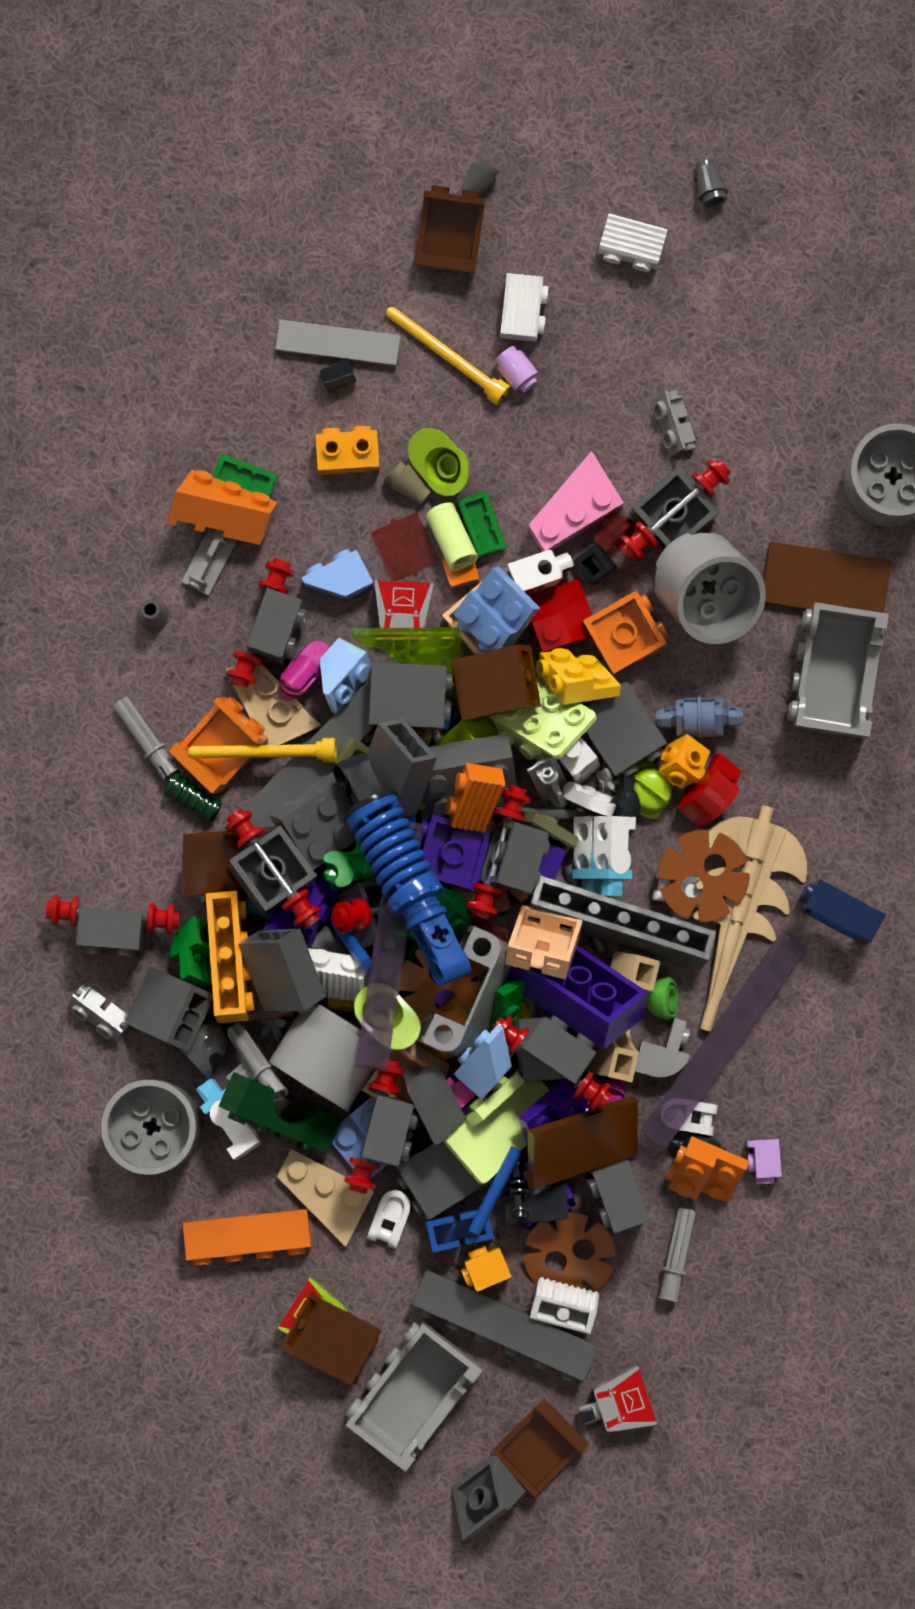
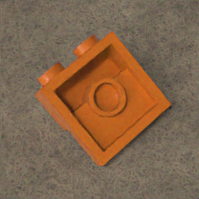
(626, 632)
(706, 1170)

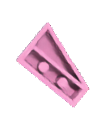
(577, 506)

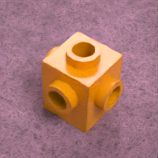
(684, 761)

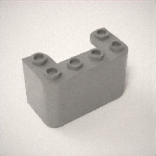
(837, 670)
(412, 1394)

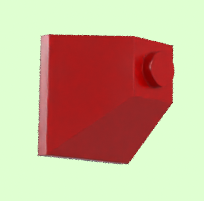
(561, 616)

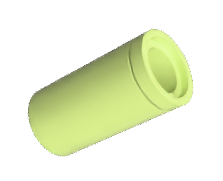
(451, 536)

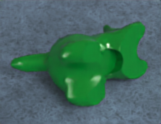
(346, 868)

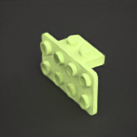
(545, 729)
(494, 1126)

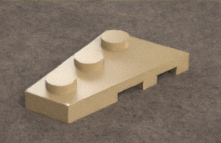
(281, 717)
(324, 1194)

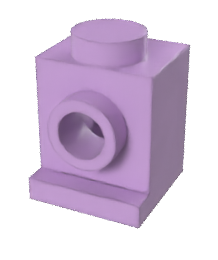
(764, 1160)

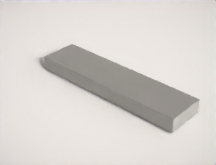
(337, 343)

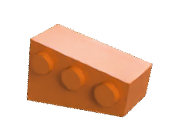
(222, 507)

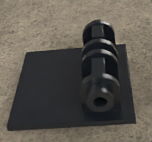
(532, 1205)

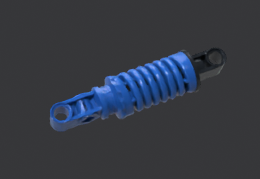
(400, 866)

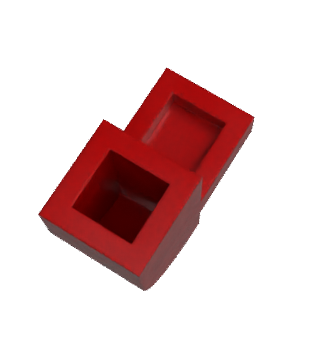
(713, 793)

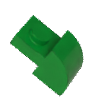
(193, 952)

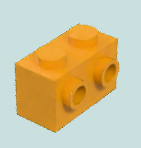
(347, 451)
(485, 1268)

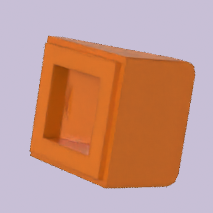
(462, 577)

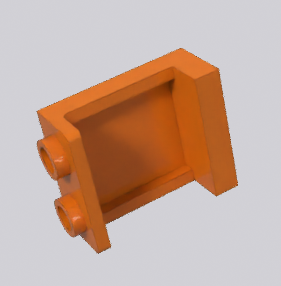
(220, 727)

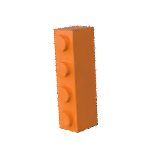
(247, 1235)

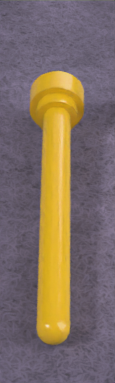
(492, 387)
(322, 750)

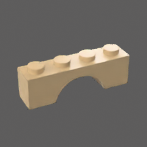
(621, 1056)

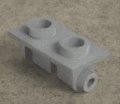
(668, 409)
(209, 561)
(549, 781)
(86, 1006)

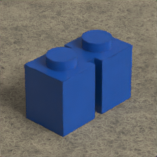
(446, 1232)

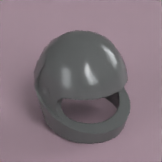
(209, 1040)

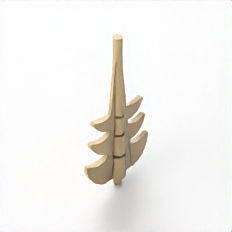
(767, 851)

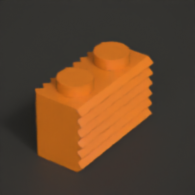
(475, 797)

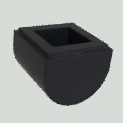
(337, 376)
(595, 564)

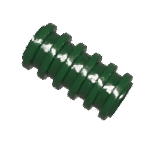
(192, 797)

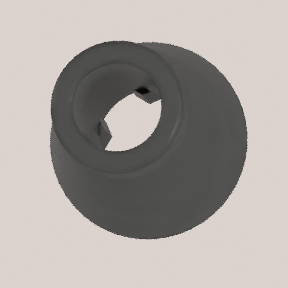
(479, 177)
(710, 185)
(154, 621)

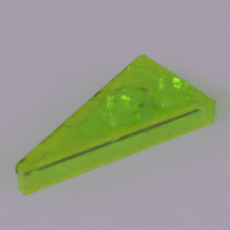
(414, 645)

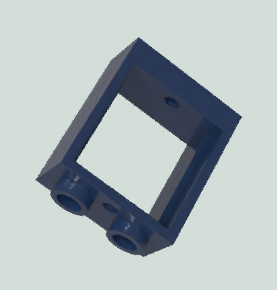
(841, 911)

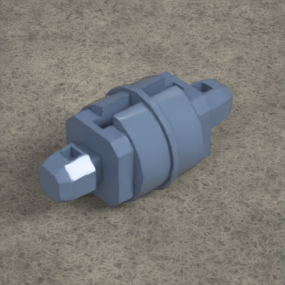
(700, 717)

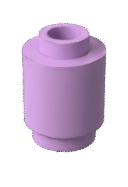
(517, 369)

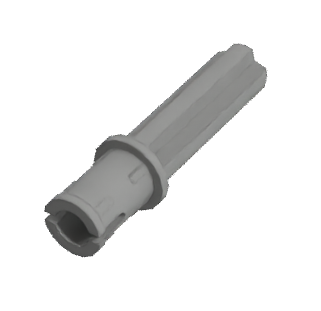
(144, 736)
(262, 1070)
(677, 1255)

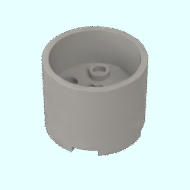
(869, 493)
(721, 606)
(323, 1056)
(129, 1139)

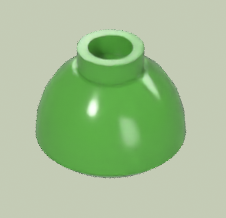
(664, 999)

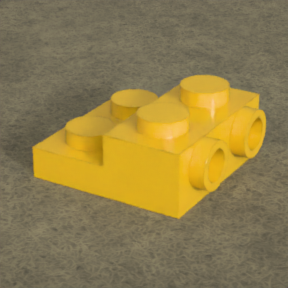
(576, 678)

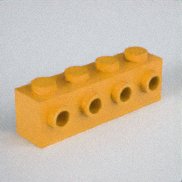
(227, 963)

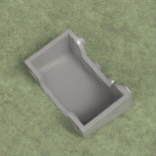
(491, 953)

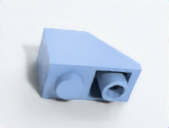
(340, 578)
(343, 672)
(486, 1063)

